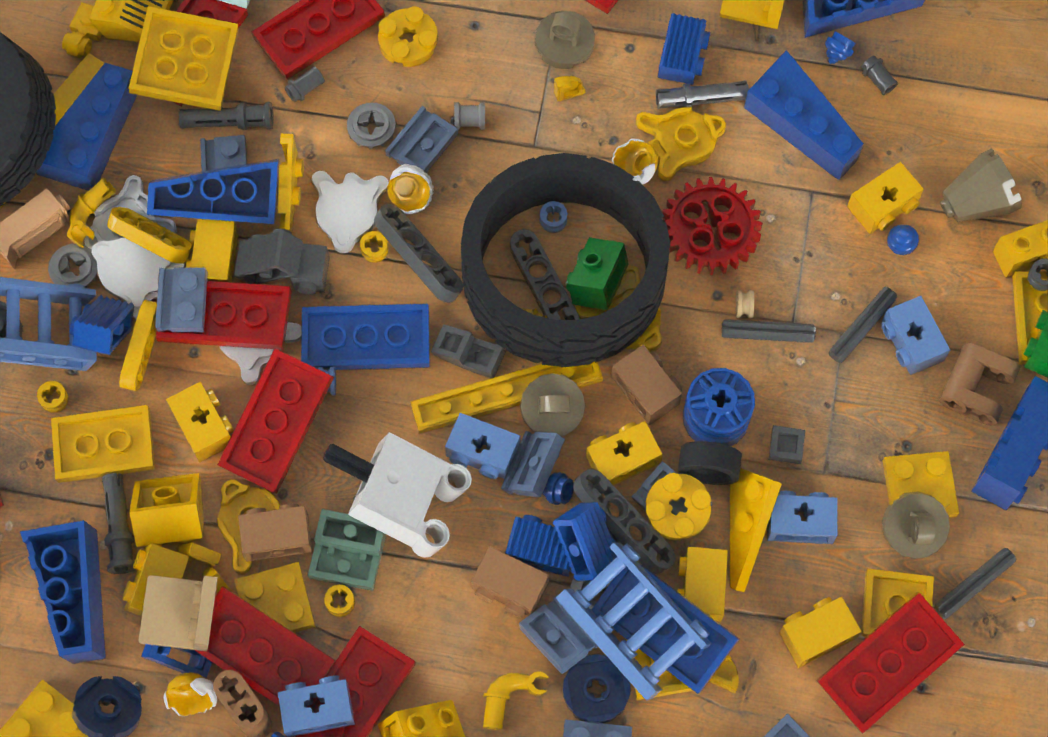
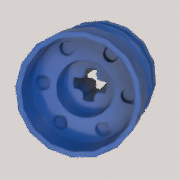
(715, 424)

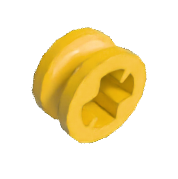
(374, 236)
(48, 389)
(329, 602)

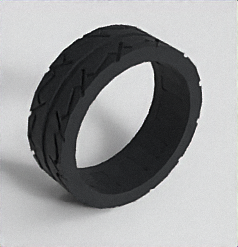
(564, 180)

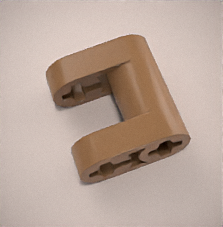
(960, 388)
(244, 708)

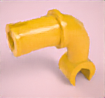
(84, 207)
(499, 692)

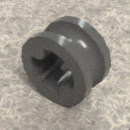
(1034, 276)

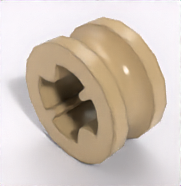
(744, 303)

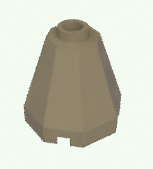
(981, 190)

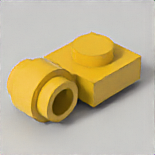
(82, 29)

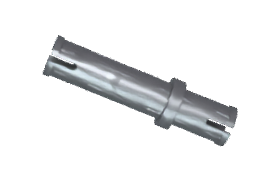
(704, 94)

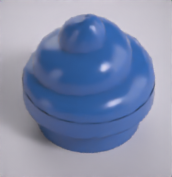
(838, 48)
(903, 239)
(558, 488)

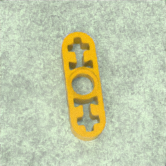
(149, 235)
(139, 347)

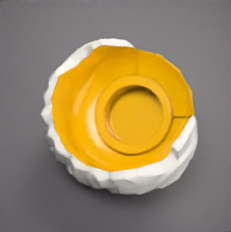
(636, 159)
(410, 189)
(190, 694)

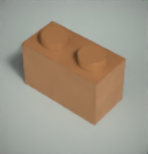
(647, 384)
(275, 532)
(509, 582)

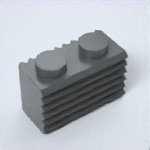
(268, 257)

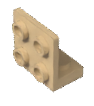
(178, 612)

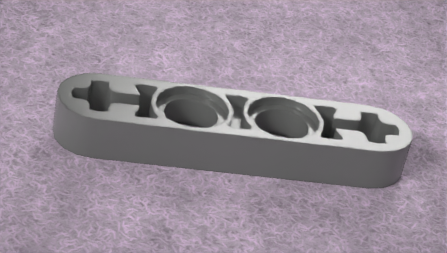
(441, 279)
(540, 285)
(627, 517)

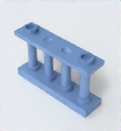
(44, 350)
(601, 627)

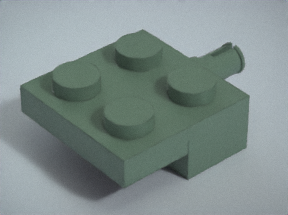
(346, 551)

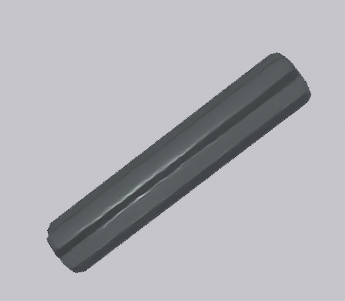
(862, 324)
(768, 330)
(975, 583)

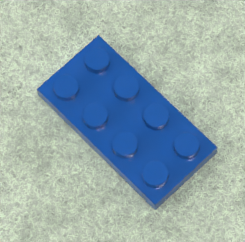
(366, 336)
(696, 664)

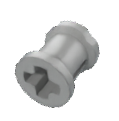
(469, 115)

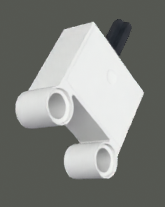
(399, 490)

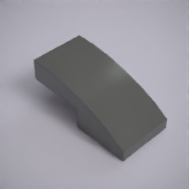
(468, 352)

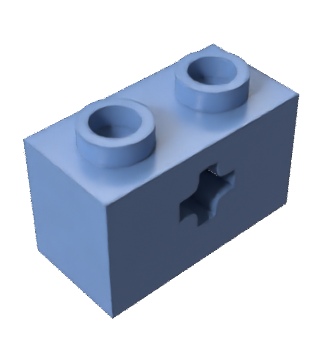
(915, 319)
(472, 434)
(820, 515)
(301, 720)

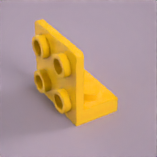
(755, 12)
(428, 720)

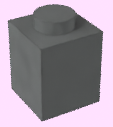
(312, 270)

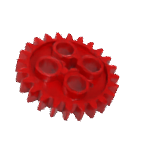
(738, 220)

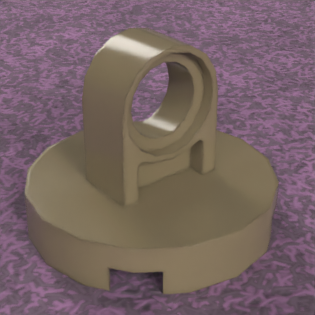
(565, 39)
(552, 404)
(916, 525)

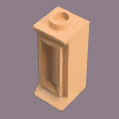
(32, 225)

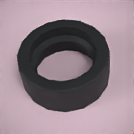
(710, 462)

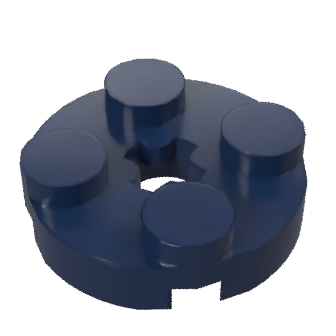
(107, 691)
(585, 705)

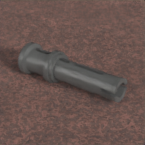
(240, 116)
(118, 537)

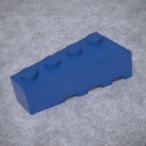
(830, 15)
(803, 116)
(90, 129)
(224, 194)
(1017, 449)
(70, 586)

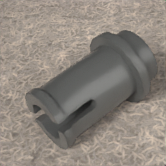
(879, 75)
(304, 84)

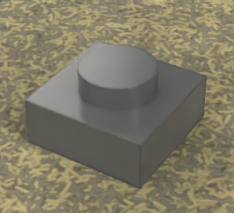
(786, 444)

